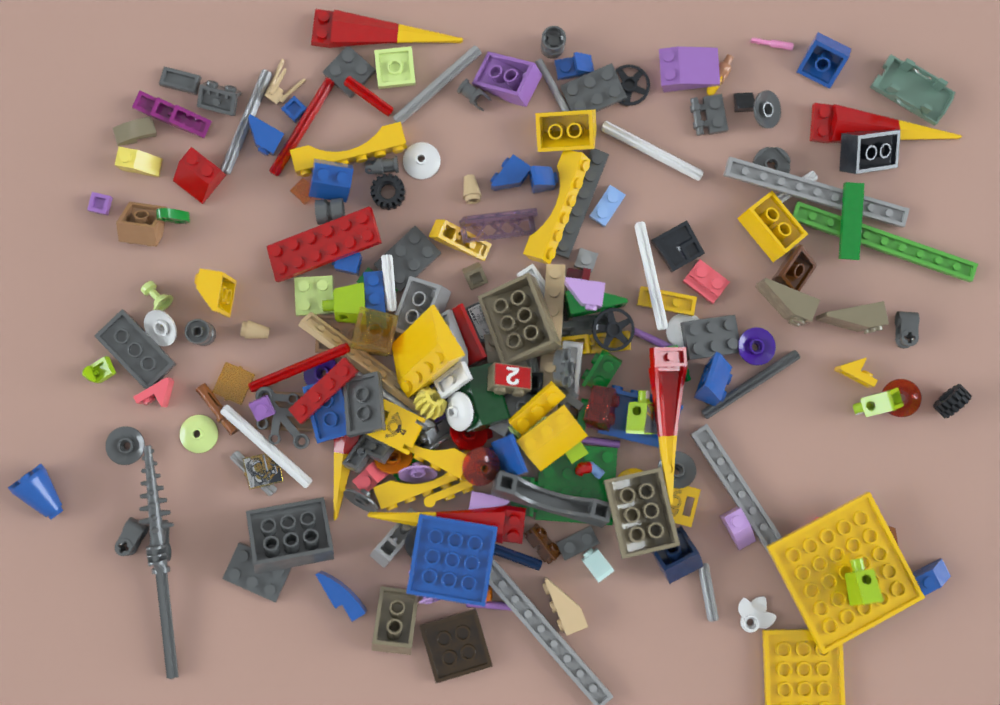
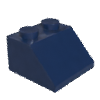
(679, 560)

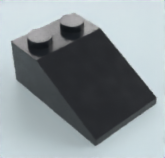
(869, 151)

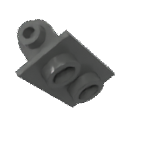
(431, 439)

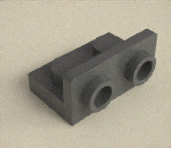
(218, 98)

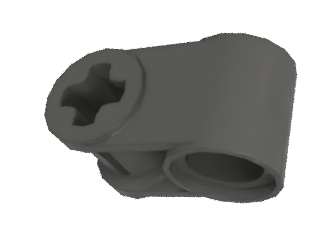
(906, 325)
(132, 535)

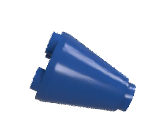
(38, 492)

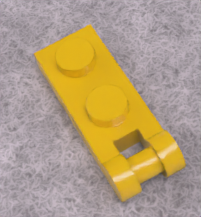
(448, 493)

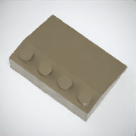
(519, 320)
(641, 513)

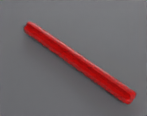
(302, 126)
(300, 367)

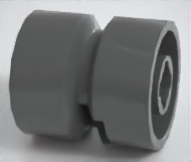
(553, 42)
(329, 211)
(200, 332)

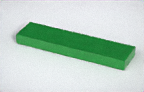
(851, 221)

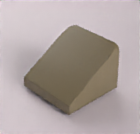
(475, 275)

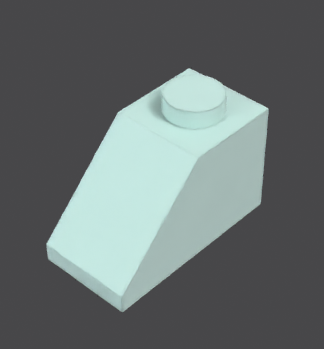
(597, 564)

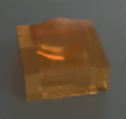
(301, 191)

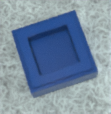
(294, 109)

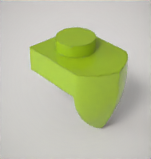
(99, 371)

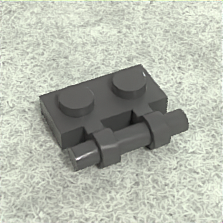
(714, 114)

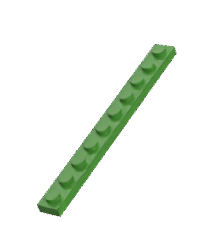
(889, 243)

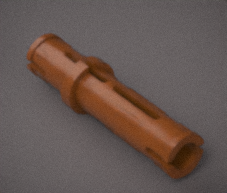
(215, 406)

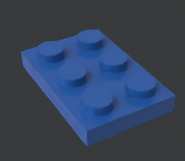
(330, 419)

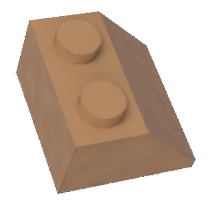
(139, 224)

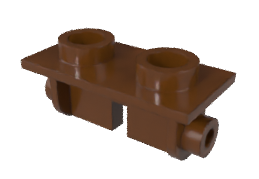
(538, 536)

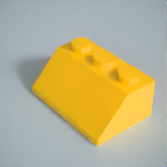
(566, 130)
(772, 226)
(217, 290)
(551, 438)

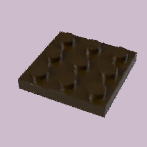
(456, 645)

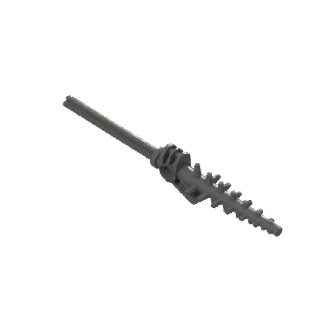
(158, 555)

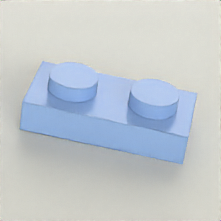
(607, 206)

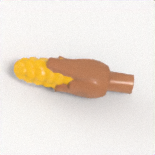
(724, 70)

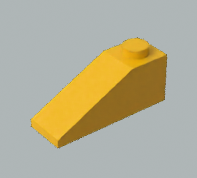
(451, 236)

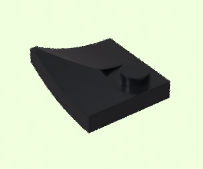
(678, 246)

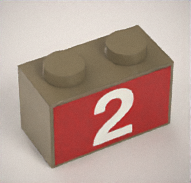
(509, 379)

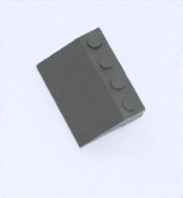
(289, 535)

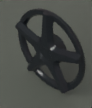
(630, 84)
(613, 329)

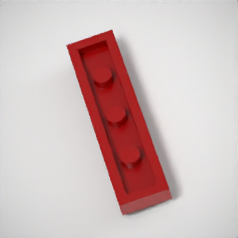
(323, 390)

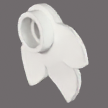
(757, 612)

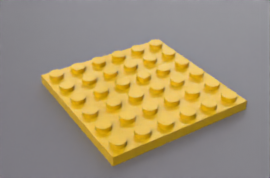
(815, 567)

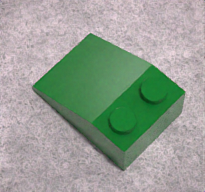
(574, 309)

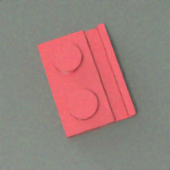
(706, 281)

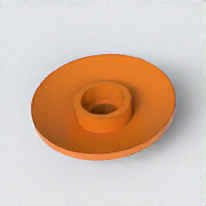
(393, 467)

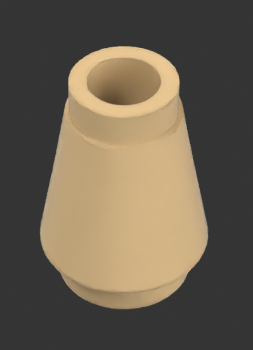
(471, 191)
(253, 330)

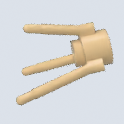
(274, 92)

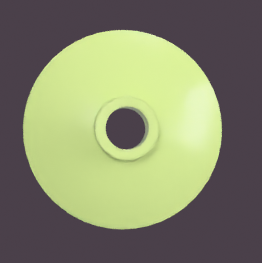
(208, 434)

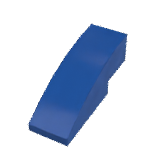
(341, 595)

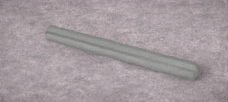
(437, 85)
(243, 126)

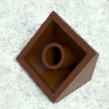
(795, 269)

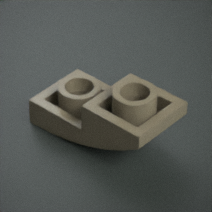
(136, 129)

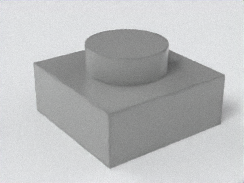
(586, 259)

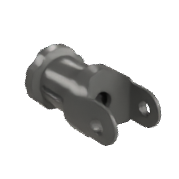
(471, 93)
(381, 166)

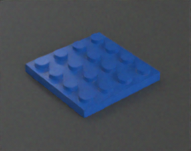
(452, 560)

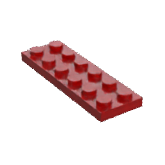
(324, 244)

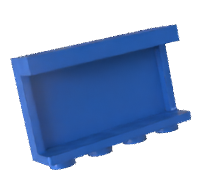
(619, 428)

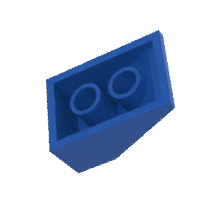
(509, 455)

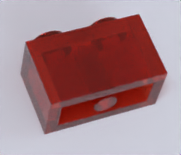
(601, 408)

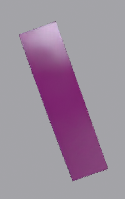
(171, 114)

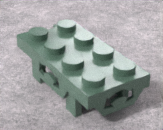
(912, 90)

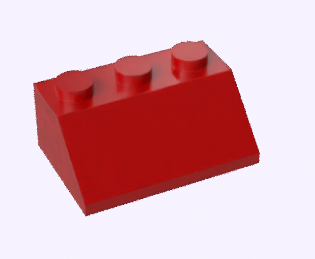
(475, 350)

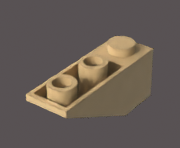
(569, 611)

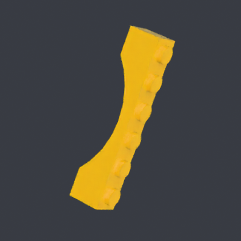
(387, 140)
(543, 243)
(448, 460)
(393, 491)

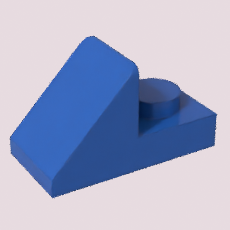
(574, 66)

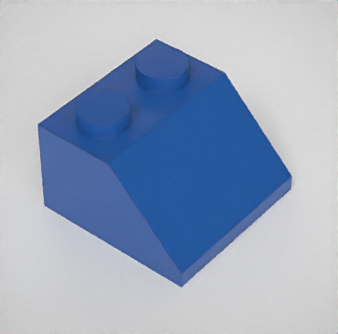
(824, 60)
(330, 180)
(714, 380)

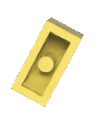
(138, 162)

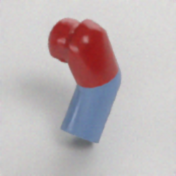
(589, 467)

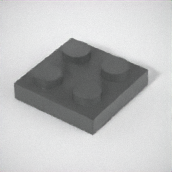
(349, 64)

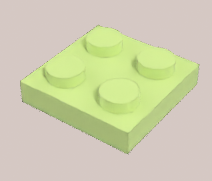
(395, 67)
(311, 292)

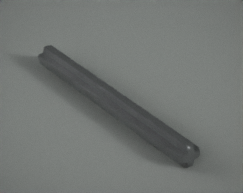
(752, 383)

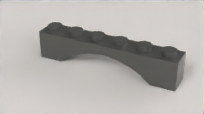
(577, 508)

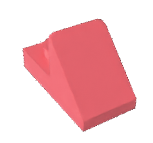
(160, 390)
(369, 477)

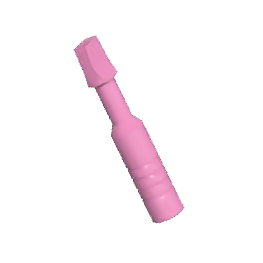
(773, 43)

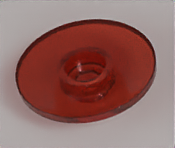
(912, 397)
(475, 460)

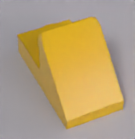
(853, 371)

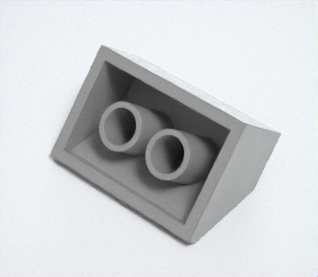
(417, 299)

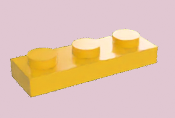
(672, 301)
(536, 408)

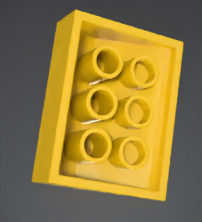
(424, 352)

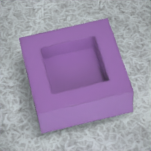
(100, 203)
(262, 408)

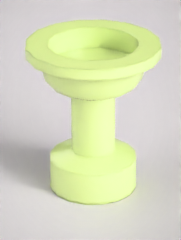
(161, 301)

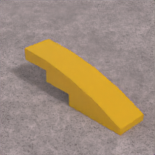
(590, 345)

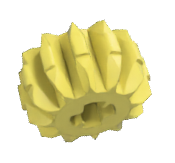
(430, 403)

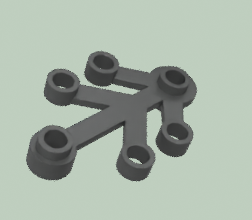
(281, 416)

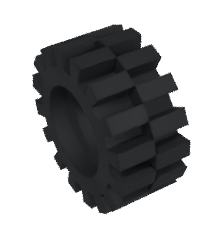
(383, 181)
(952, 401)

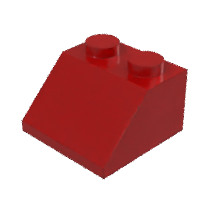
(197, 175)

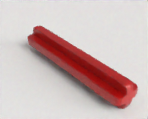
(368, 96)

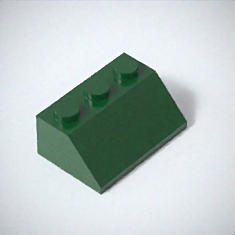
(487, 407)

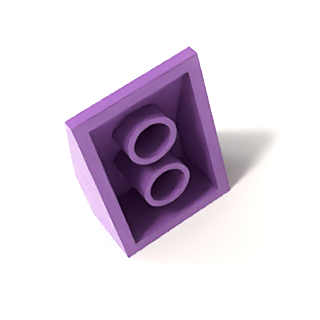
(688, 68)
(508, 78)

